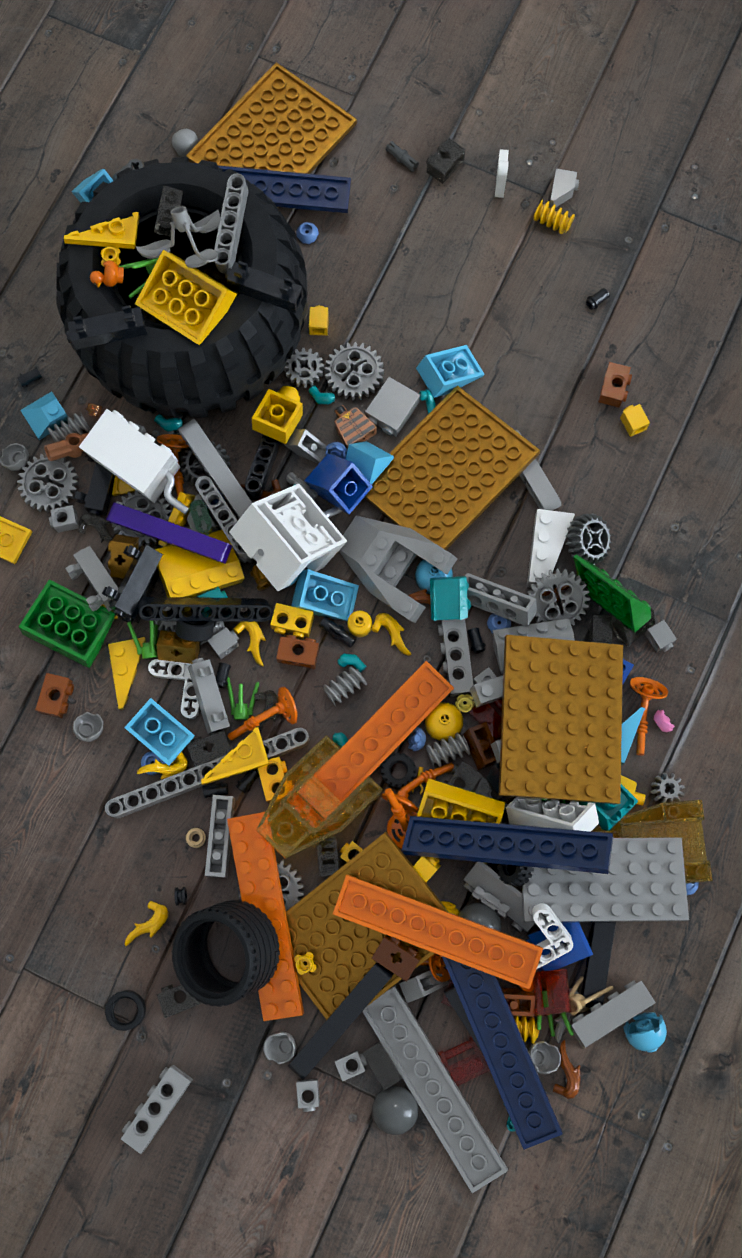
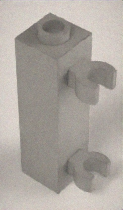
(96, 575)
(208, 695)

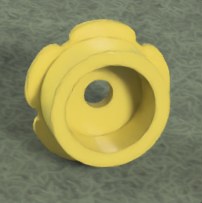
(464, 707)

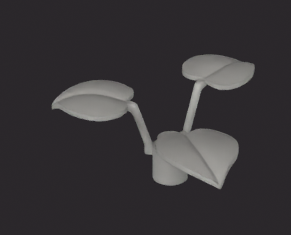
(183, 223)

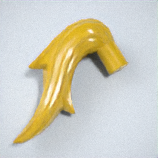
(393, 628)
(255, 637)
(175, 767)
(151, 926)

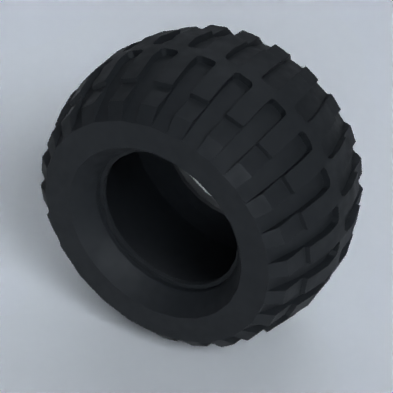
(164, 367)

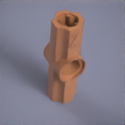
(66, 447)

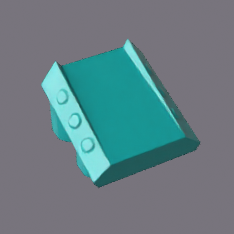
(449, 598)
(611, 813)

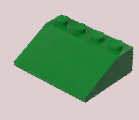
(612, 595)
(67, 624)

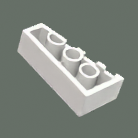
(547, 541)
(552, 814)

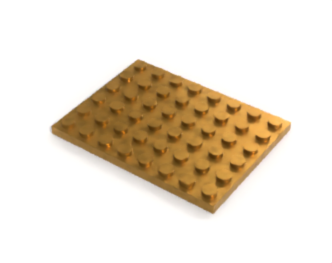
(276, 127)
(450, 469)
(561, 720)
(344, 947)

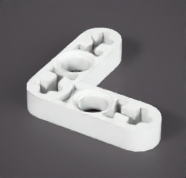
(501, 173)
(185, 676)
(553, 938)

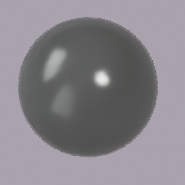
(481, 914)
(395, 1110)

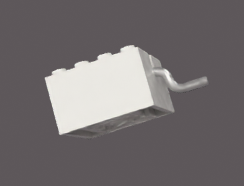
(133, 457)
(288, 535)

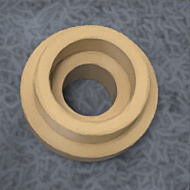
(189, 837)

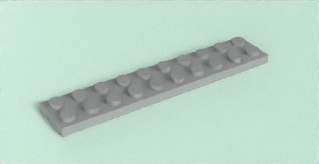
(434, 1090)

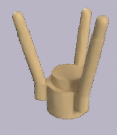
(579, 1002)

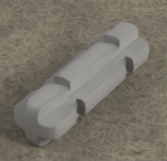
(292, 479)
(490, 901)

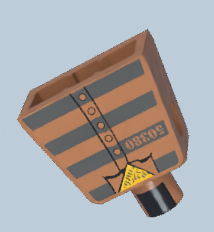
(353, 426)

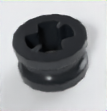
(180, 896)

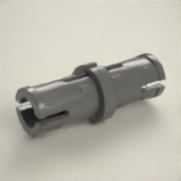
(402, 156)

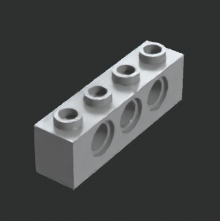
(501, 600)
(461, 647)
(219, 837)
(141, 1139)

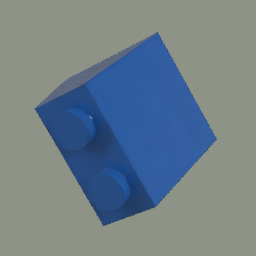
(339, 482)
(579, 951)

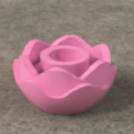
(663, 721)

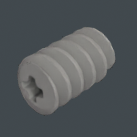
(73, 426)
(344, 685)
(447, 749)

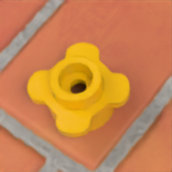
(110, 251)
(301, 968)

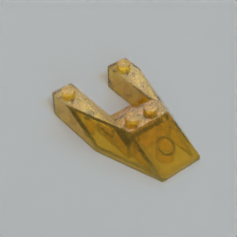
(305, 810)

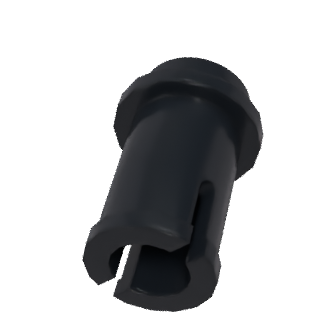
(593, 301)
(29, 377)
(476, 640)
(222, 674)
(245, 783)
(217, 789)

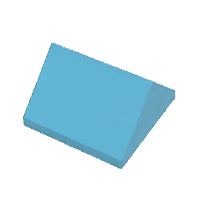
(368, 459)

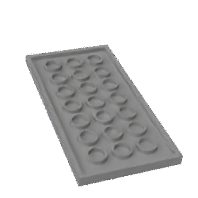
(641, 885)

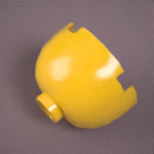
(442, 730)

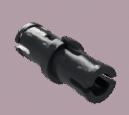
(337, 632)

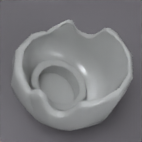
(184, 141)
(14, 457)
(88, 727)
(280, 1047)
(545, 1057)

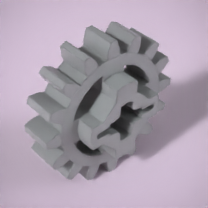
(304, 375)

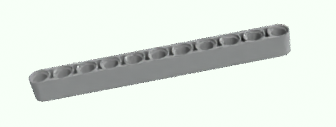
(198, 773)

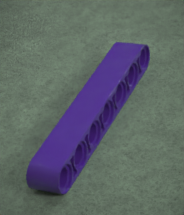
(169, 532)

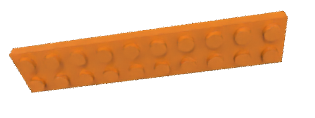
(384, 731)
(262, 887)
(438, 931)

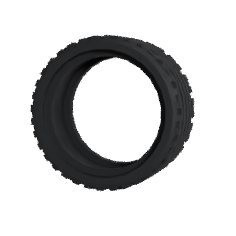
(194, 964)

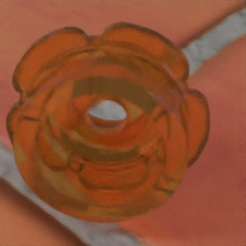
(94, 410)

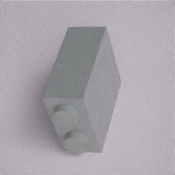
(392, 406)

